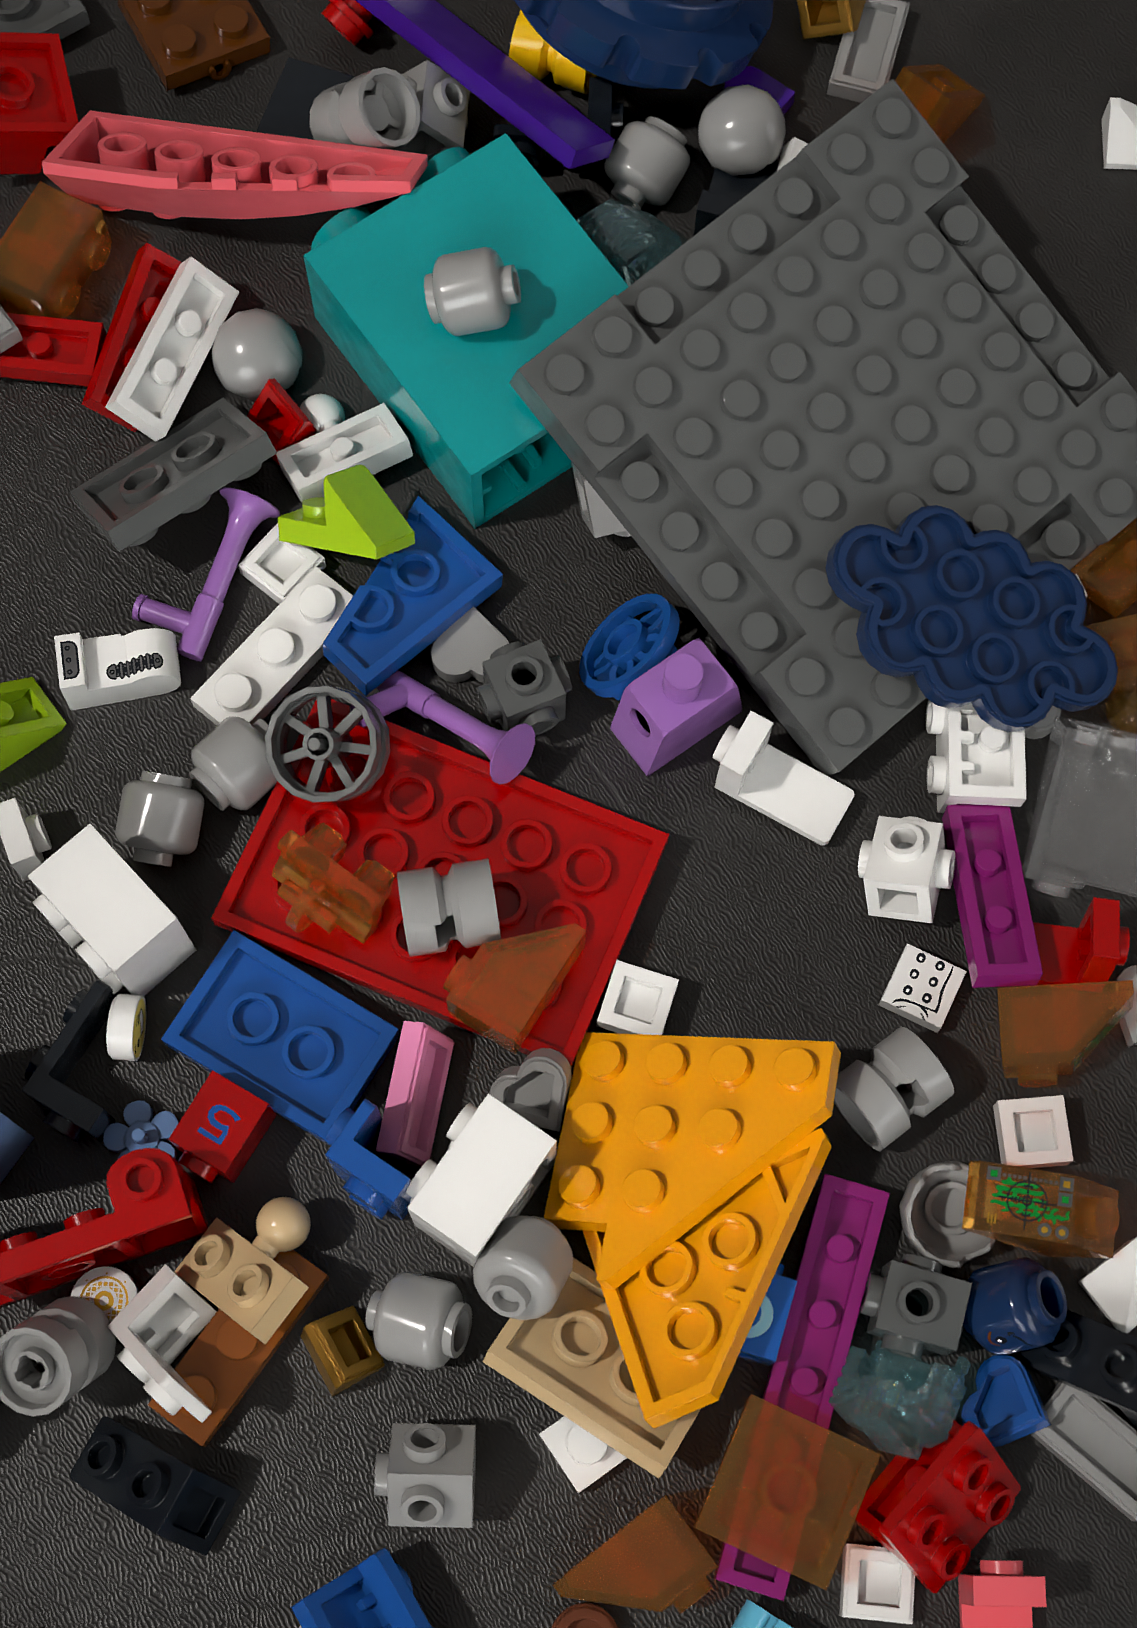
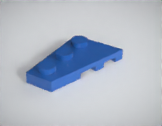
(409, 601)

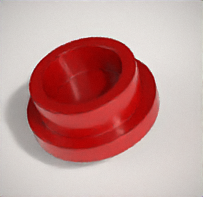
(349, 19)

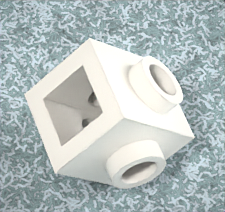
(905, 868)

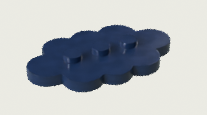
(971, 618)

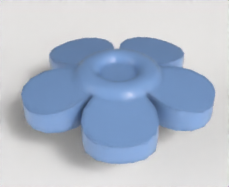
(143, 1130)

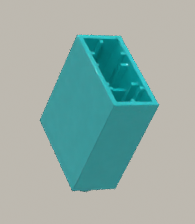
(444, 387)

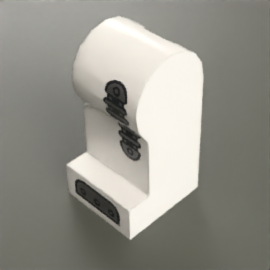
(116, 667)

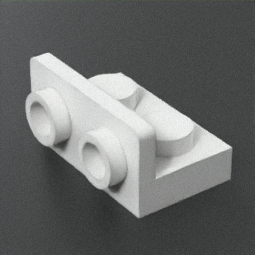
(974, 760)

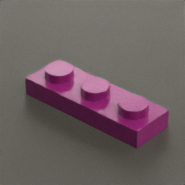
(992, 896)

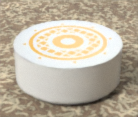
(107, 1289)

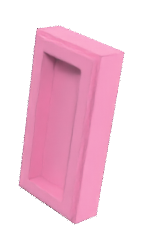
(415, 1094)

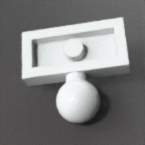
(338, 444)

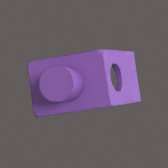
(681, 702)

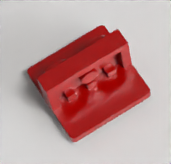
(939, 1505)

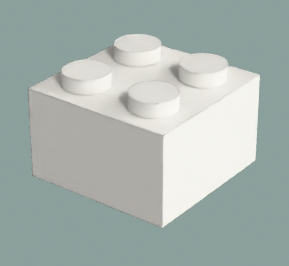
(123, 924)
(481, 1179)

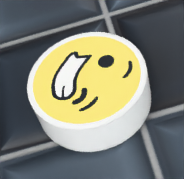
(126, 1027)

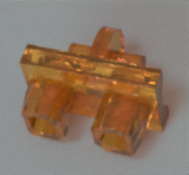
(325, 890)

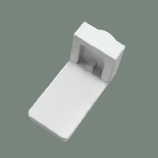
(779, 783)
(155, 1331)

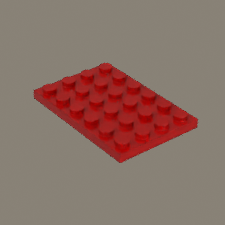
(437, 806)

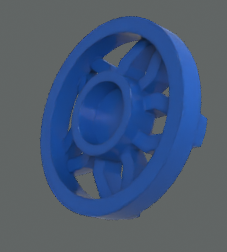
(629, 644)

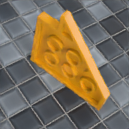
(674, 1130)
(697, 1299)

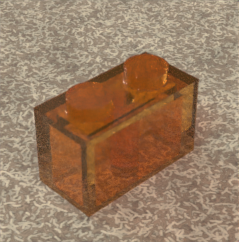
(51, 253)

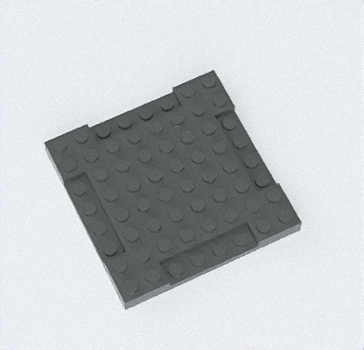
(825, 370)

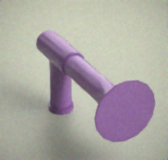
(197, 626)
(506, 750)

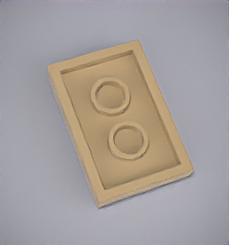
(580, 1371)

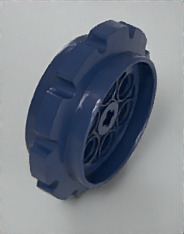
(654, 40)

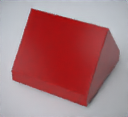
(280, 417)

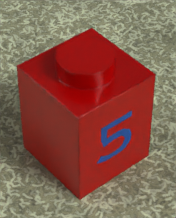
(221, 1129)

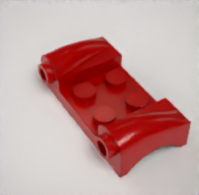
(153, 1210)

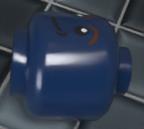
(1014, 1306)

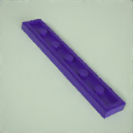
(495, 79)

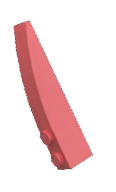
(220, 171)

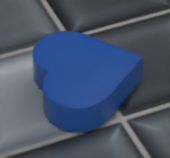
(1005, 1401)

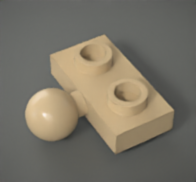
(243, 1275)

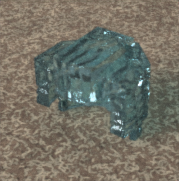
(629, 238)
(899, 1399)

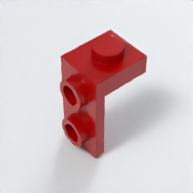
(1083, 952)

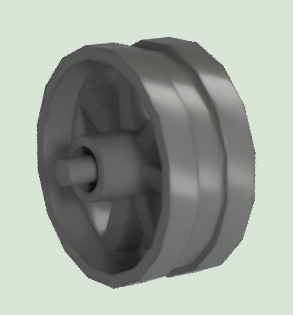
(327, 744)

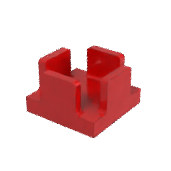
(34, 100)

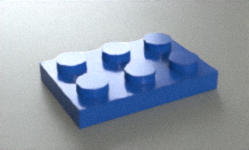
(281, 1035)

